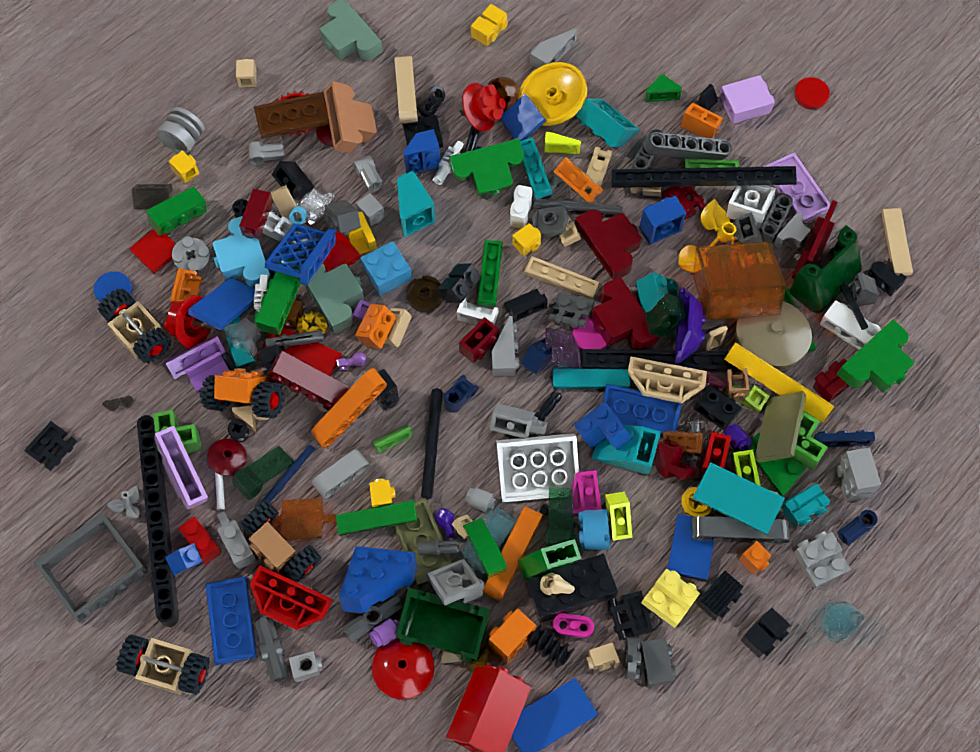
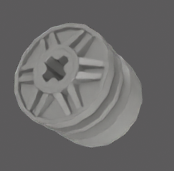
(180, 130)

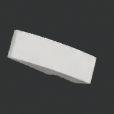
(279, 227)

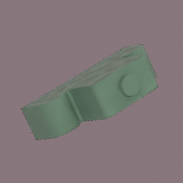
(349, 33)
(335, 295)

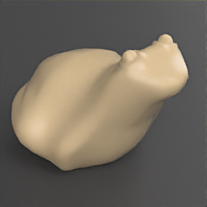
(555, 584)

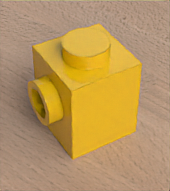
(184, 166)
(527, 239)
(381, 493)

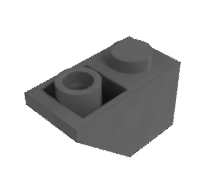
(864, 290)

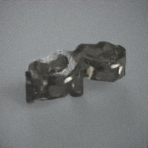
(113, 405)

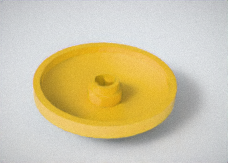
(556, 91)

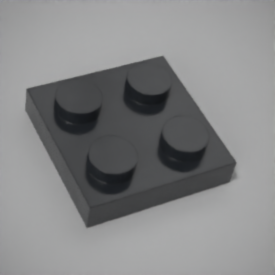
(424, 124)

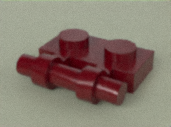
(689, 207)

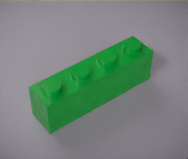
(277, 302)

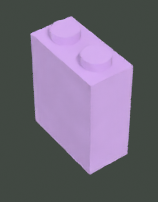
(746, 99)

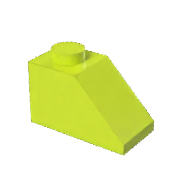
(619, 515)

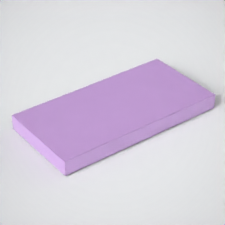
(805, 194)

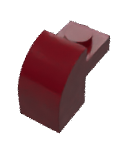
(668, 459)

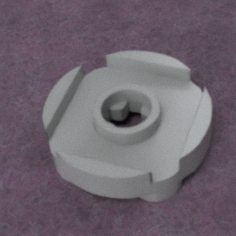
(189, 245)

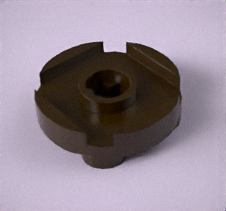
(424, 304)

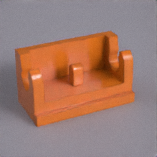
(701, 121)
(185, 285)

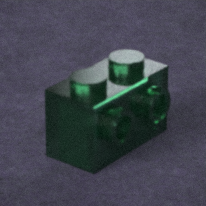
(665, 315)

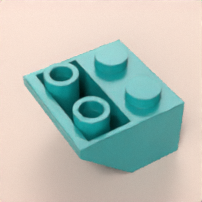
(653, 288)

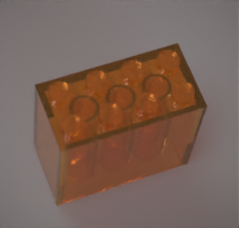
(738, 280)

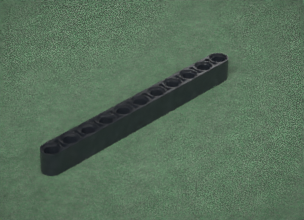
(160, 527)

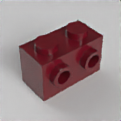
(478, 340)

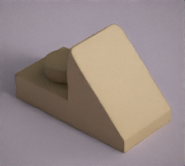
(247, 415)

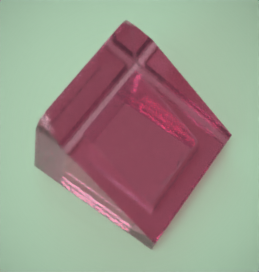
(715, 381)

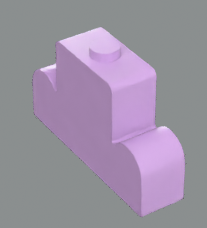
(179, 468)

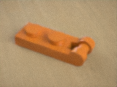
(578, 180)

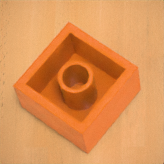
(511, 636)

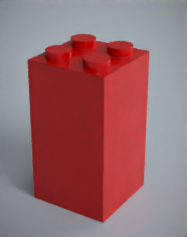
(489, 710)

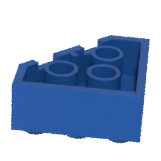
(375, 576)

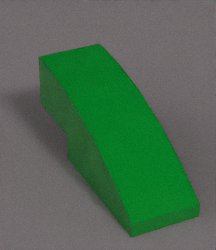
(485, 548)

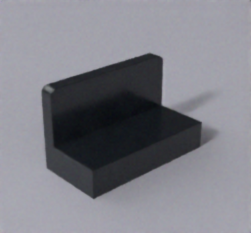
(526, 305)

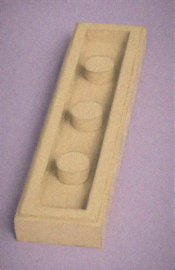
(897, 241)
(561, 278)

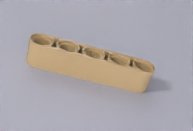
(406, 90)

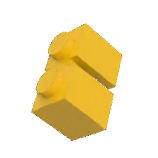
(487, 29)

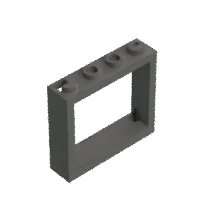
(74, 542)

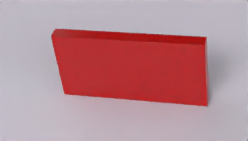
(313, 354)

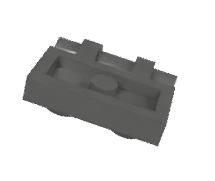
(573, 306)

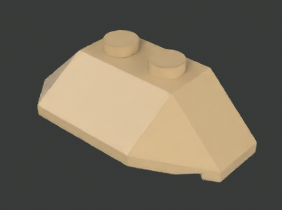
(666, 380)

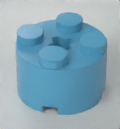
(594, 530)

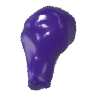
(445, 519)

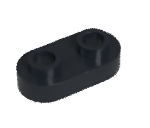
(432, 103)

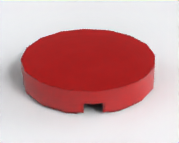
(811, 93)

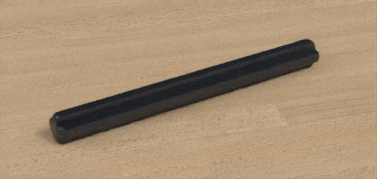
(431, 444)

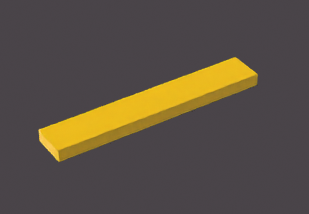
(777, 380)

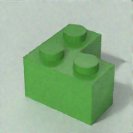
(188, 434)
(808, 450)

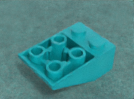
(635, 454)

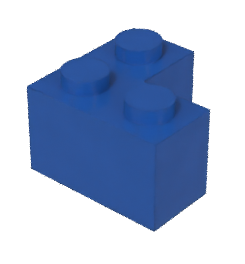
(602, 424)

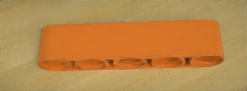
(348, 408)
(514, 550)

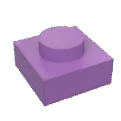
(360, 310)

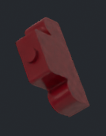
(610, 240)
(621, 317)

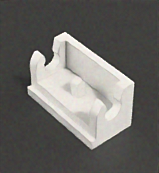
(474, 314)

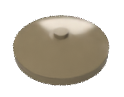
(776, 338)

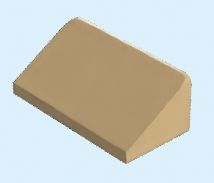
(284, 202)
(399, 327)

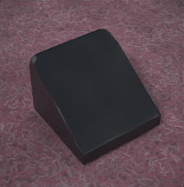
(708, 98)

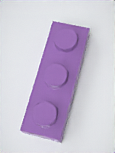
(194, 355)

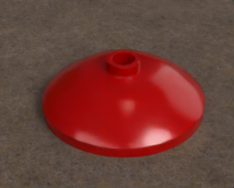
(406, 681)

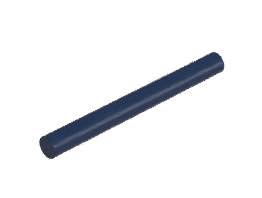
(288, 474)

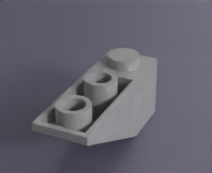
(503, 354)

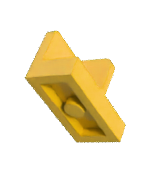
(362, 237)

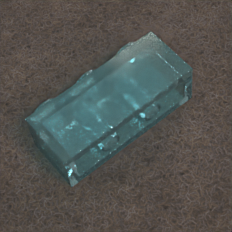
(500, 526)

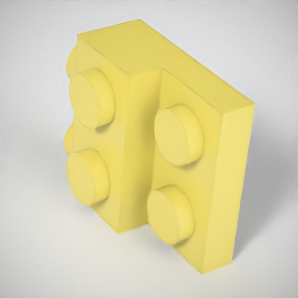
(671, 597)

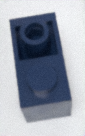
(537, 356)

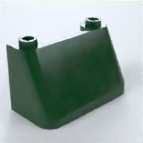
(819, 286)
(450, 627)

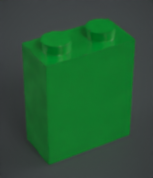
(549, 559)

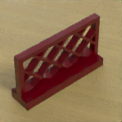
(816, 240)

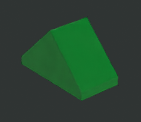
(663, 90)

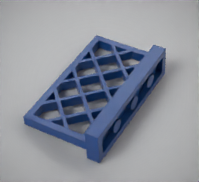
(315, 256)

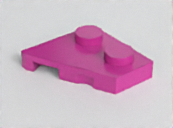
(586, 492)

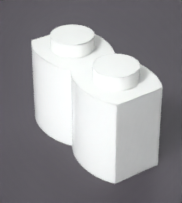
(520, 206)

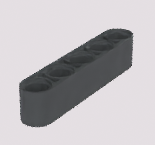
(715, 148)
(730, 530)

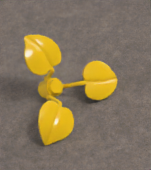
(711, 218)

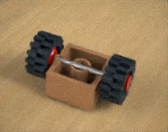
(274, 548)

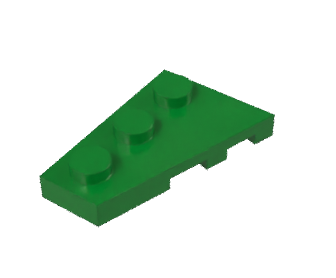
(780, 472)

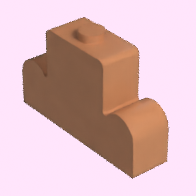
(348, 119)

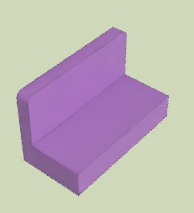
(210, 366)

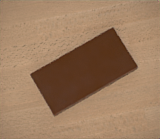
(292, 115)

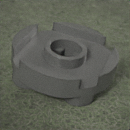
(557, 225)
(633, 658)

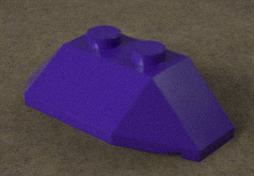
(689, 330)

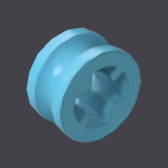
(293, 219)

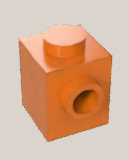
(755, 558)

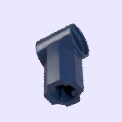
(857, 527)

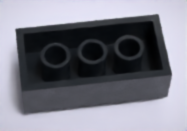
(591, 582)

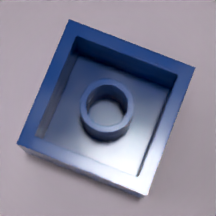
(662, 219)

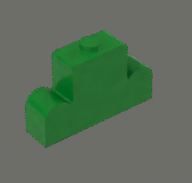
(488, 166)
(879, 360)

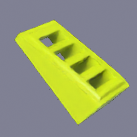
(560, 144)

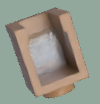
(738, 385)

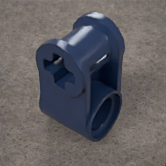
(461, 391)

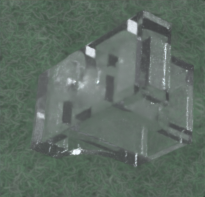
(314, 204)
(243, 336)

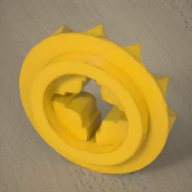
(320, 322)
(688, 505)

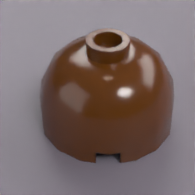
(507, 89)

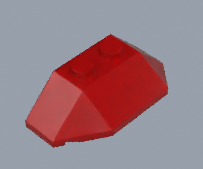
(288, 600)

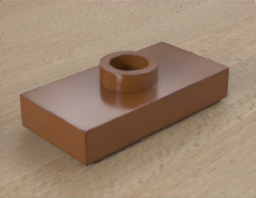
(690, 440)

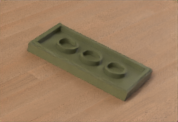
(780, 427)
(422, 531)

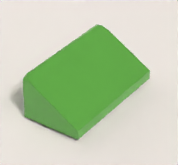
(392, 438)

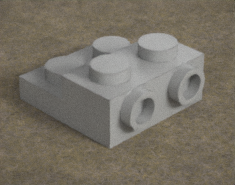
(822, 559)
(456, 582)

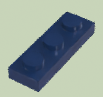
(845, 439)

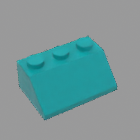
(606, 122)

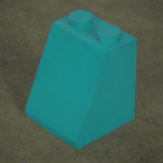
(415, 204)

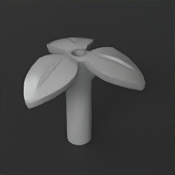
(128, 499)

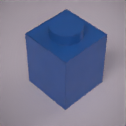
(184, 559)

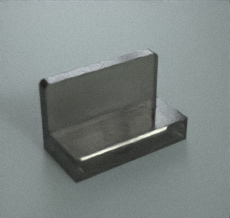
(149, 195)

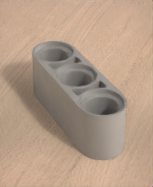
(340, 473)

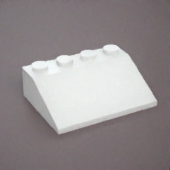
(535, 464)

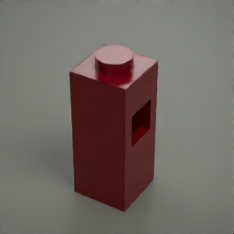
(256, 214)

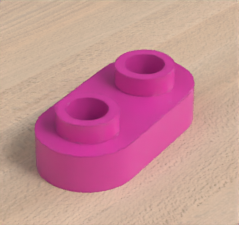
(573, 625)

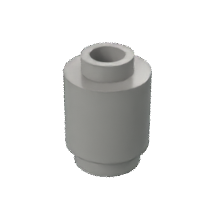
(480, 499)

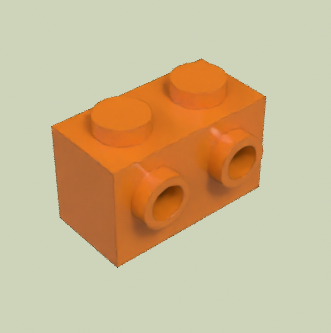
(375, 326)

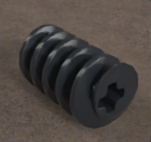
(550, 647)

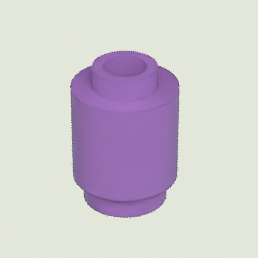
(384, 632)

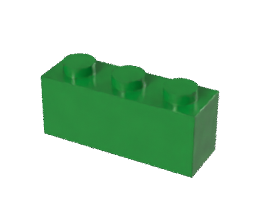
(176, 211)

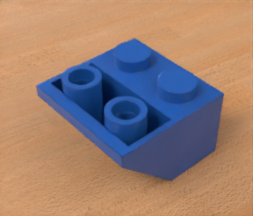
(422, 152)

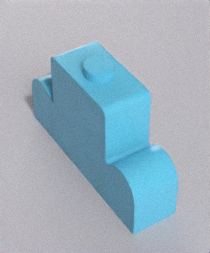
(240, 256)

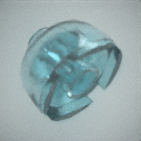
(840, 620)

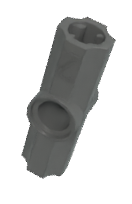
(362, 626)
(271, 650)

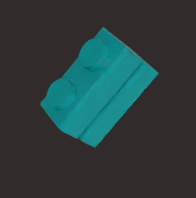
(805, 505)

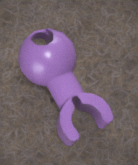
(359, 359)

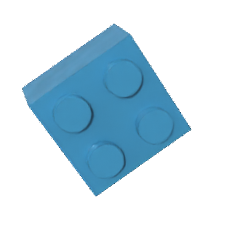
(386, 268)

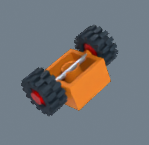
(243, 388)

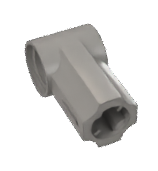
(260, 153)
(366, 169)

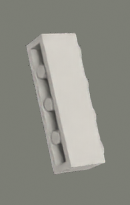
(842, 322)

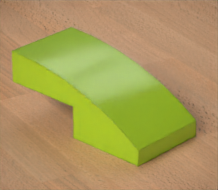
(755, 400)

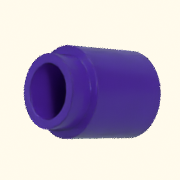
(739, 439)

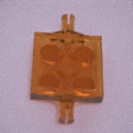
(303, 519)

